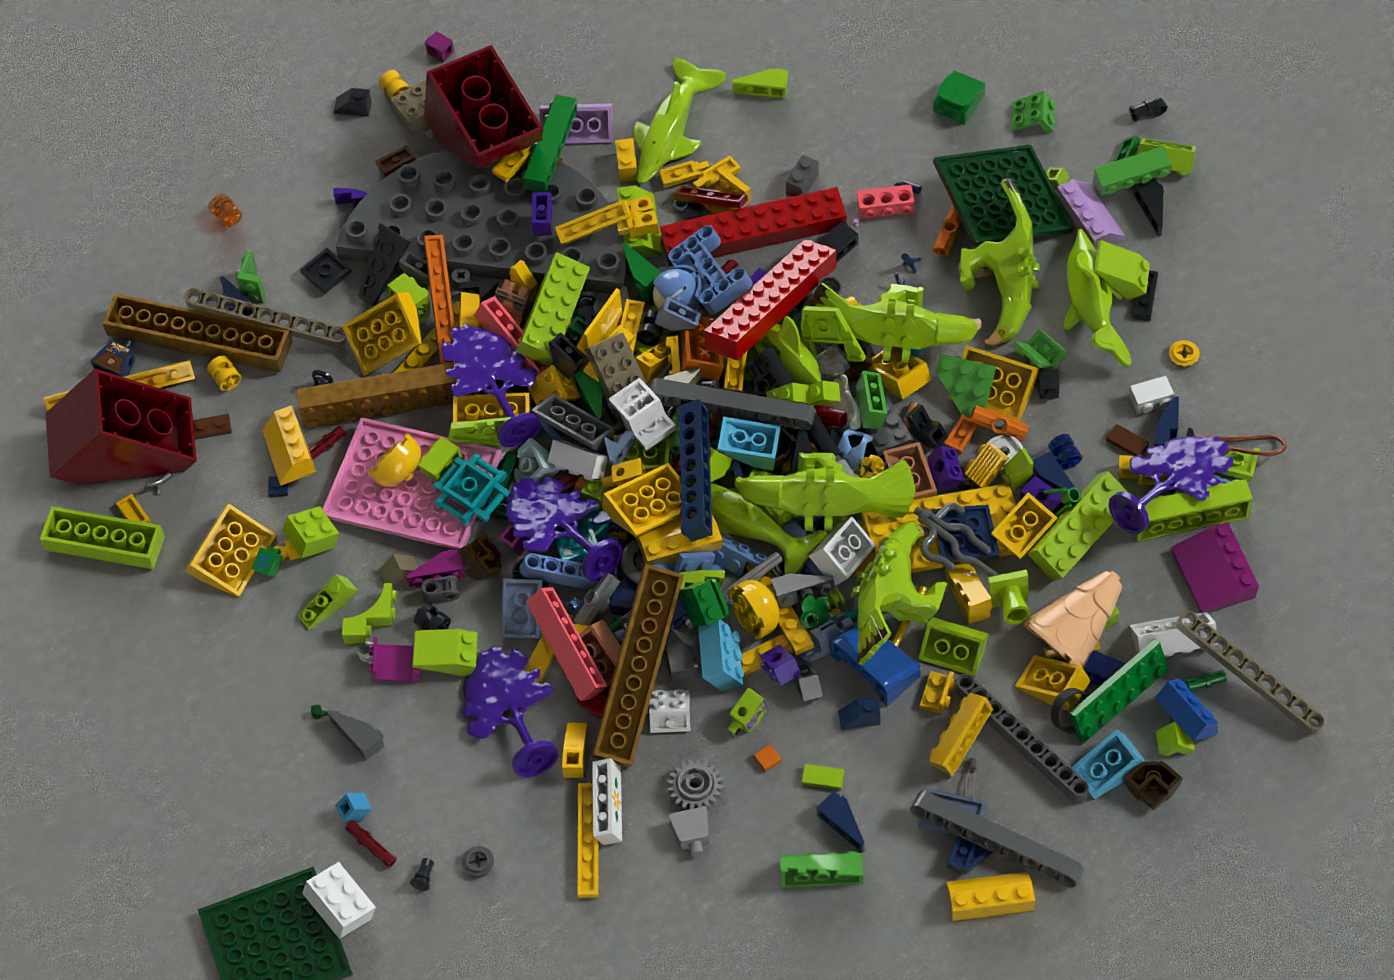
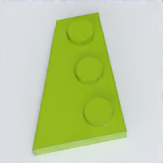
(477, 431)
(1243, 465)

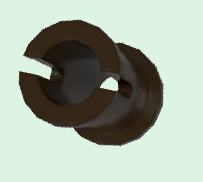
(967, 483)

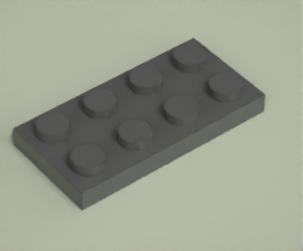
(893, 431)

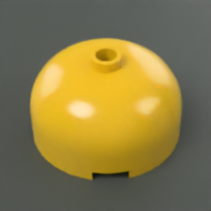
(397, 463)
(755, 607)

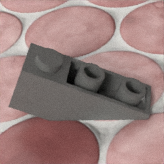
(795, 587)

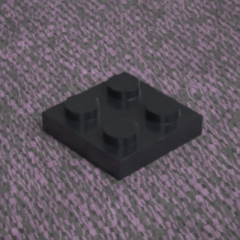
(325, 270)

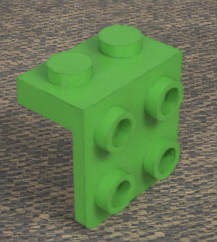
(1032, 111)
(248, 281)
(1042, 350)

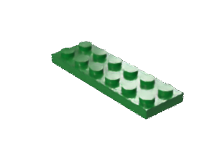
(1119, 691)

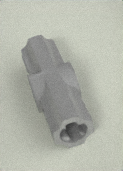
(597, 600)

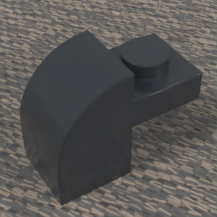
(924, 429)

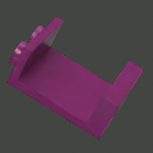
(392, 663)

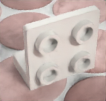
(670, 711)

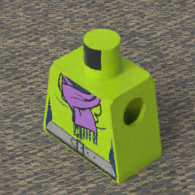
(747, 712)

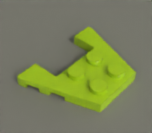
(829, 326)

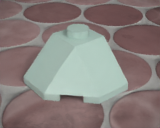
(534, 462)

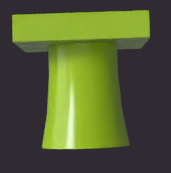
(1011, 592)

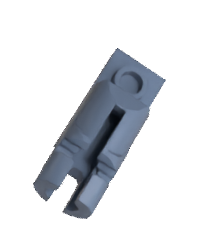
(824, 635)

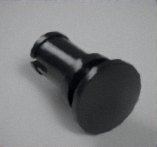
(422, 879)

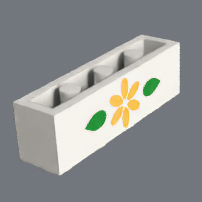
(607, 801)

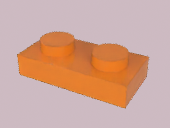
(961, 434)

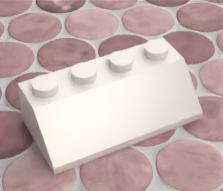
(1168, 634)

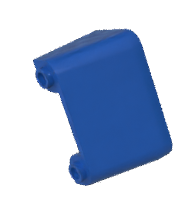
(887, 670)

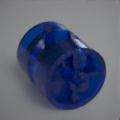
(1067, 454)

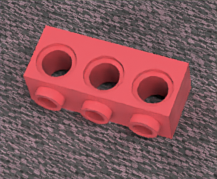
(885, 201)

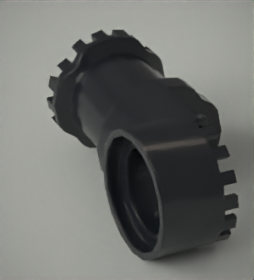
(1155, 108)

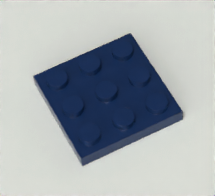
(980, 521)

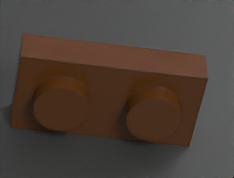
(395, 160)
(212, 426)

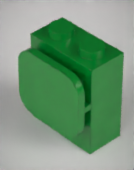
(958, 97)
(704, 602)

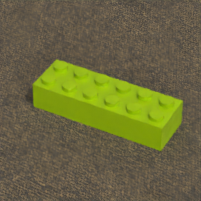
(552, 307)
(1186, 513)
(1076, 528)
(102, 537)

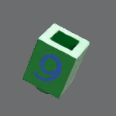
(267, 561)

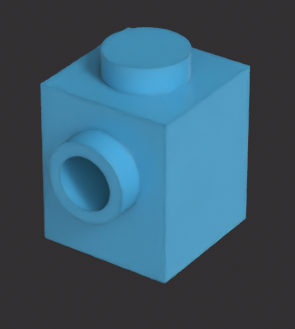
(353, 807)

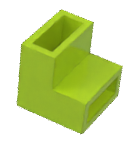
(1173, 739)

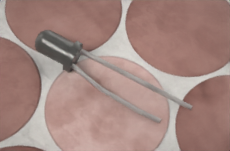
(971, 768)

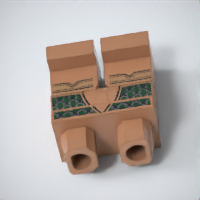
(515, 304)

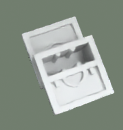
(643, 413)

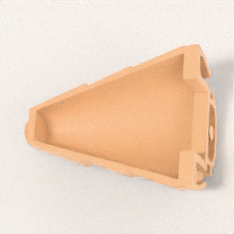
(1077, 619)

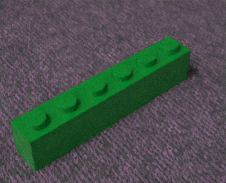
(548, 151)

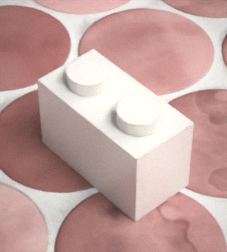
(1151, 395)

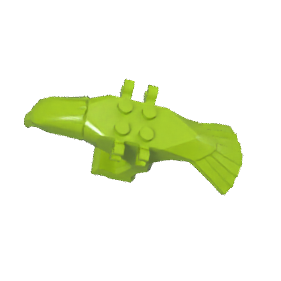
(828, 491)

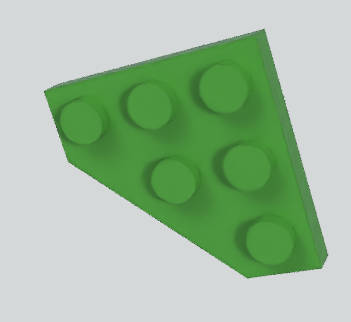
(966, 382)

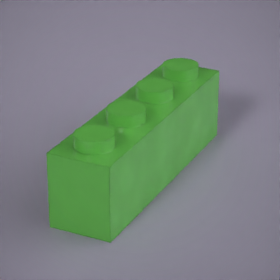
(1131, 171)
(821, 869)

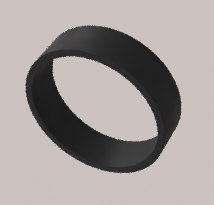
(1058, 704)

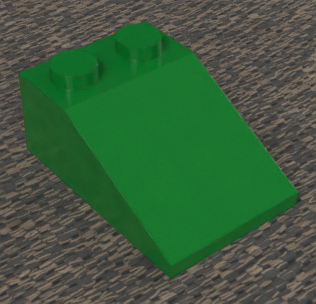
(642, 274)
(591, 394)

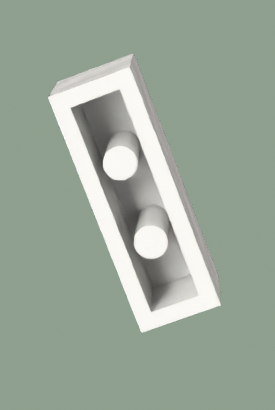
(577, 460)

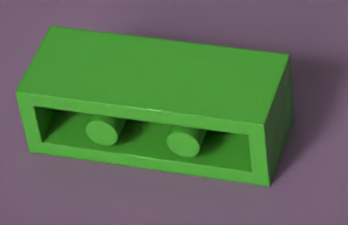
(871, 400)

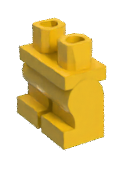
(642, 218)

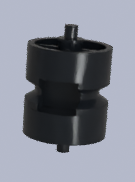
(648, 331)
(430, 618)

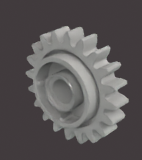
(691, 774)

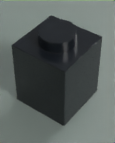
(1048, 383)

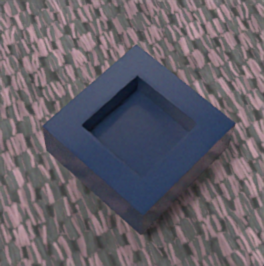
(275, 488)

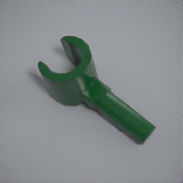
(317, 712)

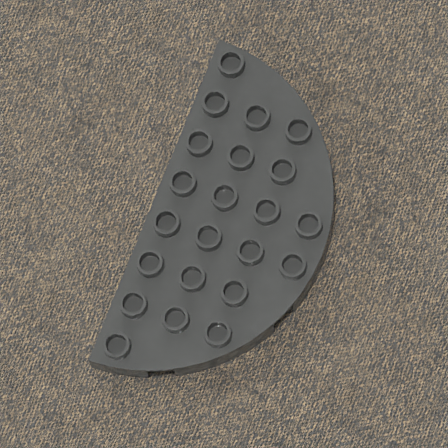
(484, 220)

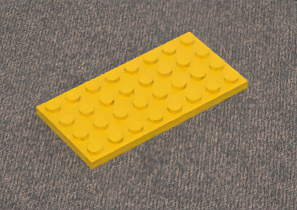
(997, 497)

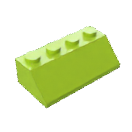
(647, 244)

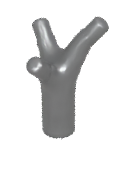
(159, 482)

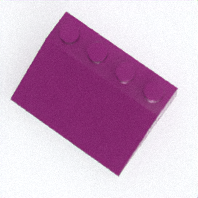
(1215, 568)

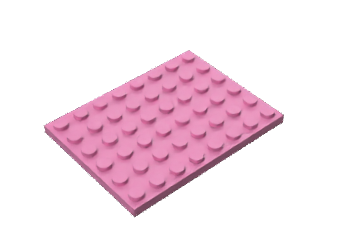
(402, 509)

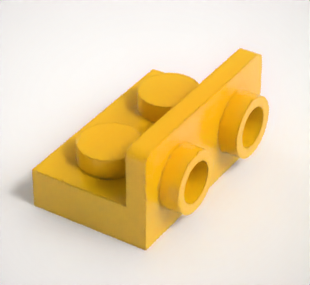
(937, 692)

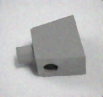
(691, 829)

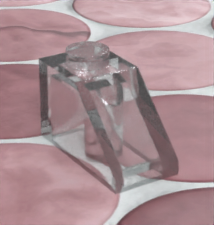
(832, 362)

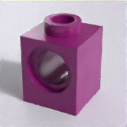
(439, 46)

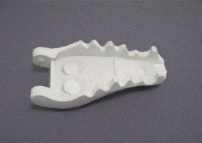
(847, 405)

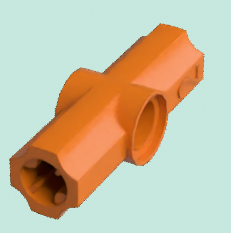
(946, 238)
(987, 419)

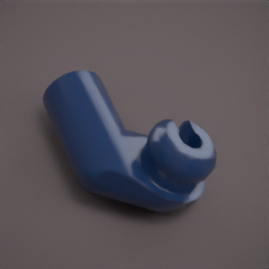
(915, 187)

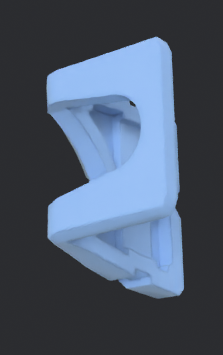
(853, 455)

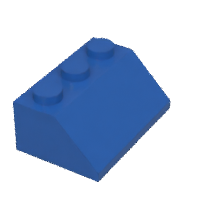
(1187, 710)

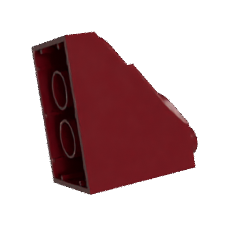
(479, 109)
(118, 431)

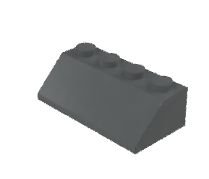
(574, 423)

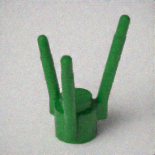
(1068, 497)

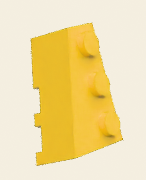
(969, 593)

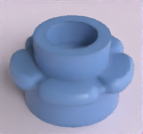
(574, 606)

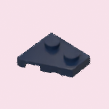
(966, 856)

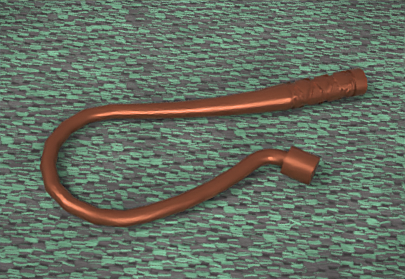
(1245, 438)

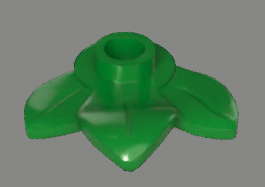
(817, 609)

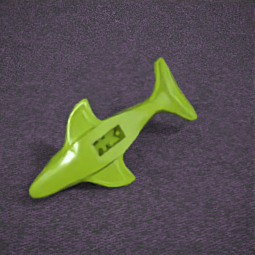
(664, 137)
(1092, 299)
(790, 349)
(747, 520)

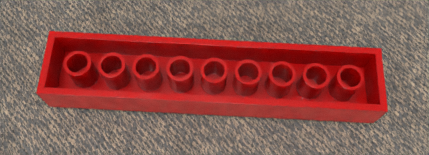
(763, 223)
(770, 299)

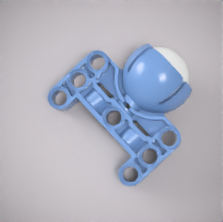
(690, 284)

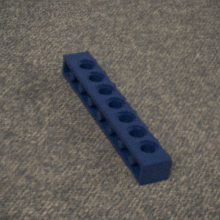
(695, 470)

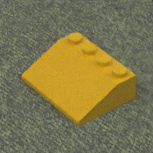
(603, 325)
(384, 332)
(1011, 383)
(645, 500)
(666, 542)
(229, 551)

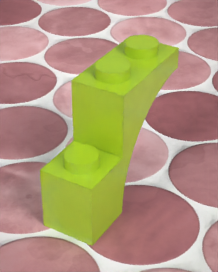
(819, 393)
(359, 628)

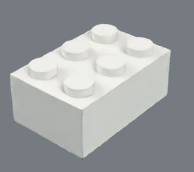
(842, 550)
(338, 900)

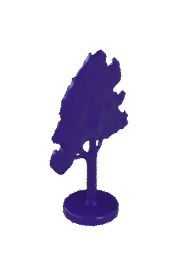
(482, 360)
(1185, 461)
(542, 507)
(501, 686)

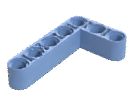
(558, 566)

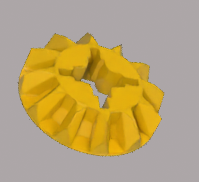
(1191, 351)
(874, 463)

